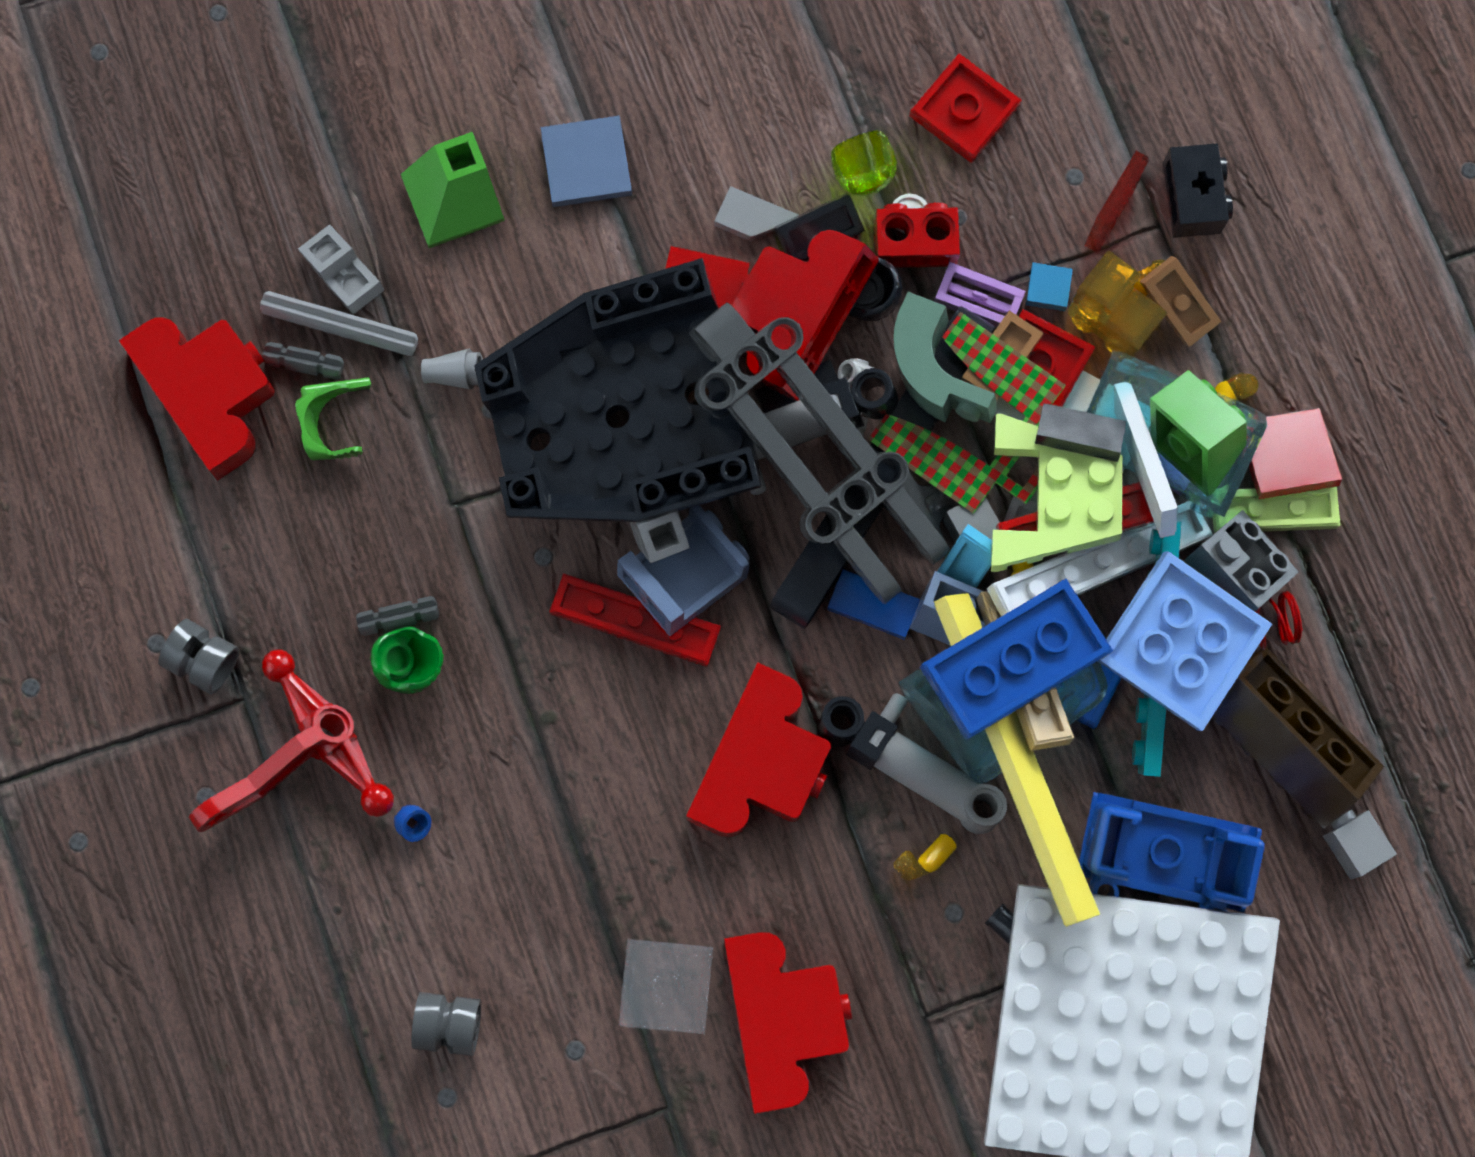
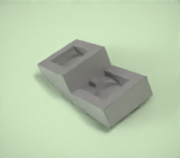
(341, 269)

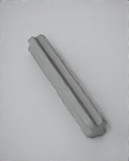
(339, 323)

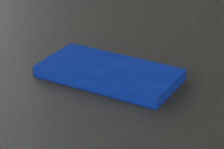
(1016, 659)

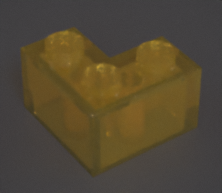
(1114, 307)

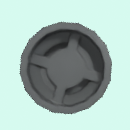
(194, 653)
(446, 1024)

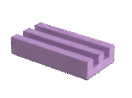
(983, 282)

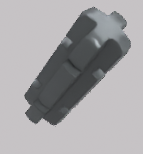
(303, 360)
(397, 615)

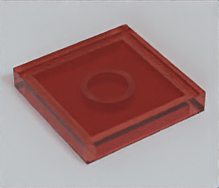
(1117, 201)

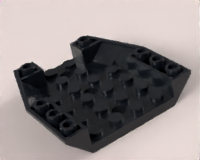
(607, 355)

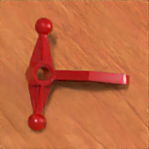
(311, 715)

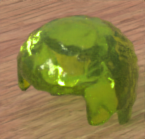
(864, 163)

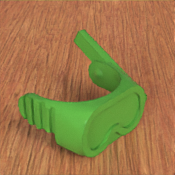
(308, 411)

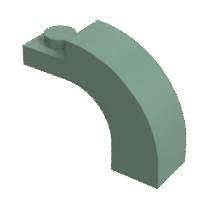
(916, 338)

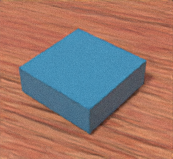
(1049, 286)

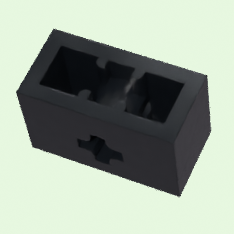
(1189, 210)

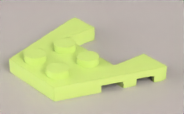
(1075, 499)

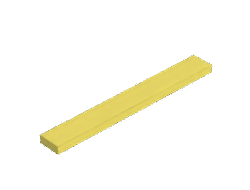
(1028, 787)

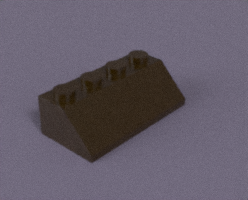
(1296, 739)

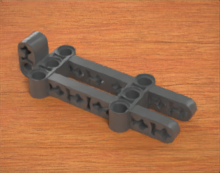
(724, 339)

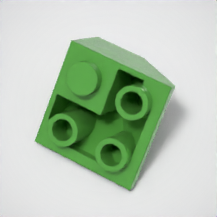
(452, 191)

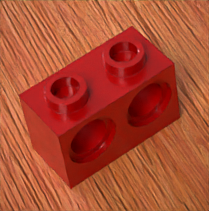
(917, 247)

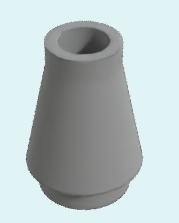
(452, 369)

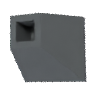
(1243, 562)

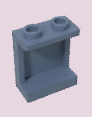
(690, 580)

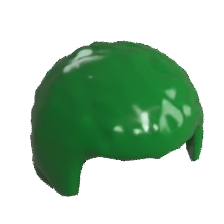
(406, 660)

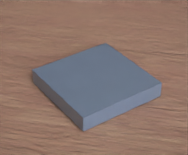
(586, 161)

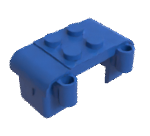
(1170, 853)

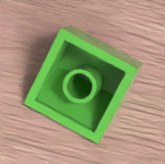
(1197, 430)

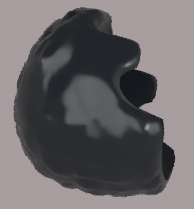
(879, 294)

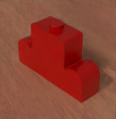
(810, 292)
(203, 386)
(761, 759)
(782, 1018)

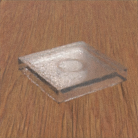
(666, 986)

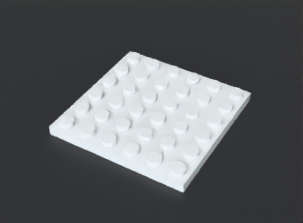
(1131, 1030)

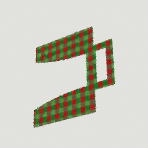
(948, 465)

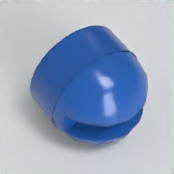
(419, 830)

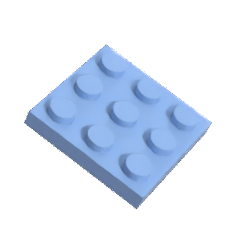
(1183, 641)

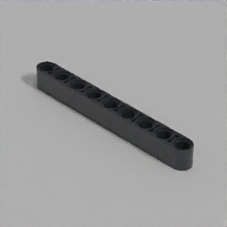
(822, 563)

